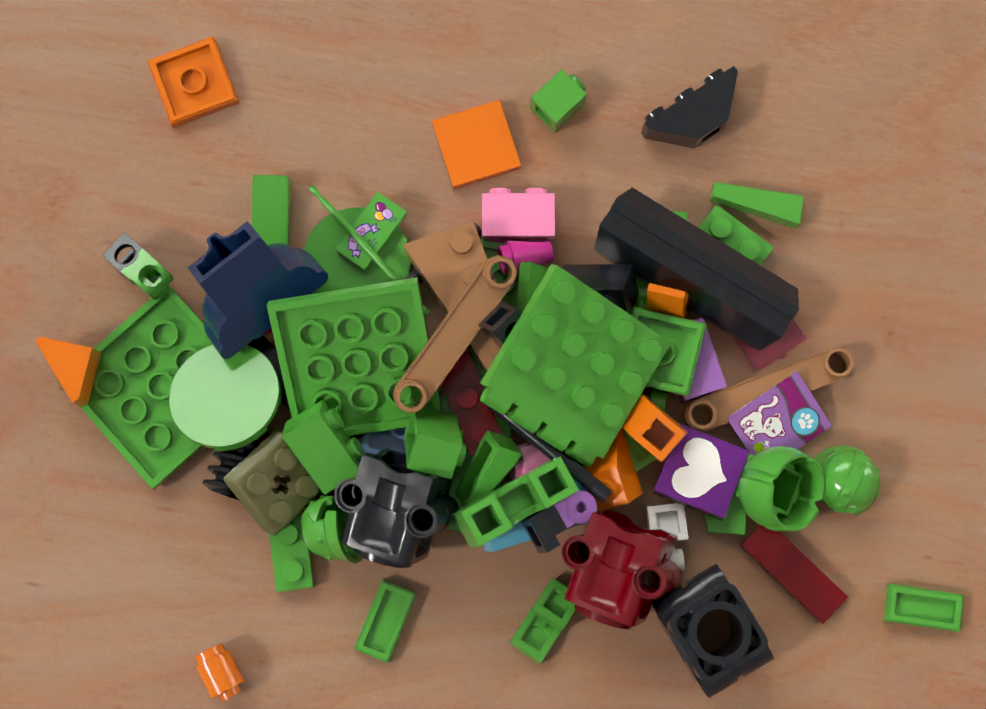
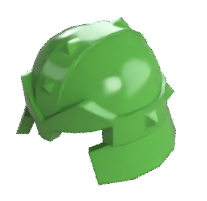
(849, 479)
(323, 530)

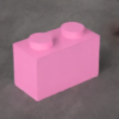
(518, 215)

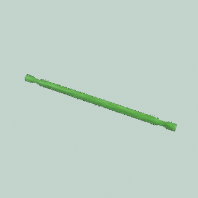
(353, 233)

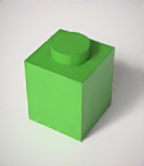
(559, 100)

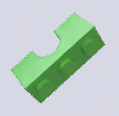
(514, 502)

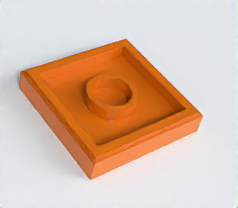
(193, 81)
(476, 144)

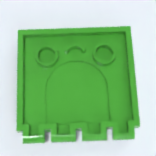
(572, 367)

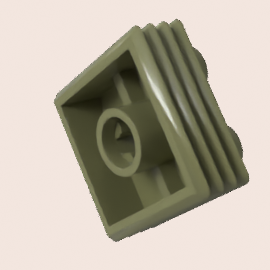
(254, 484)

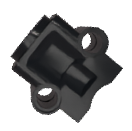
(393, 509)
(680, 614)

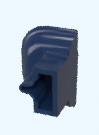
(241, 278)

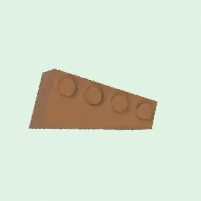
(447, 266)

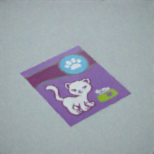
(780, 417)

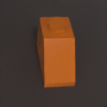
(617, 473)

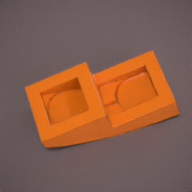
(667, 301)

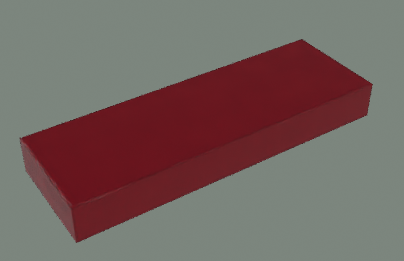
(794, 572)

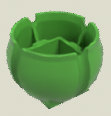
(781, 488)

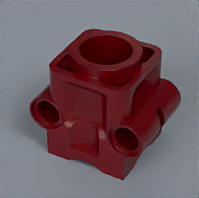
(617, 576)

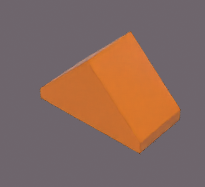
(73, 366)

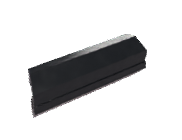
(718, 279)

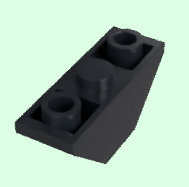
(695, 114)

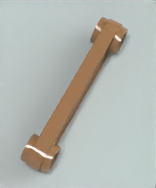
(454, 334)
(812, 369)

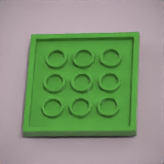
(352, 351)
(135, 381)

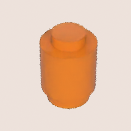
(219, 672)

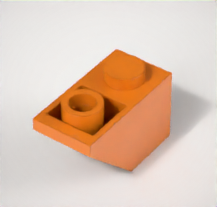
(653, 428)

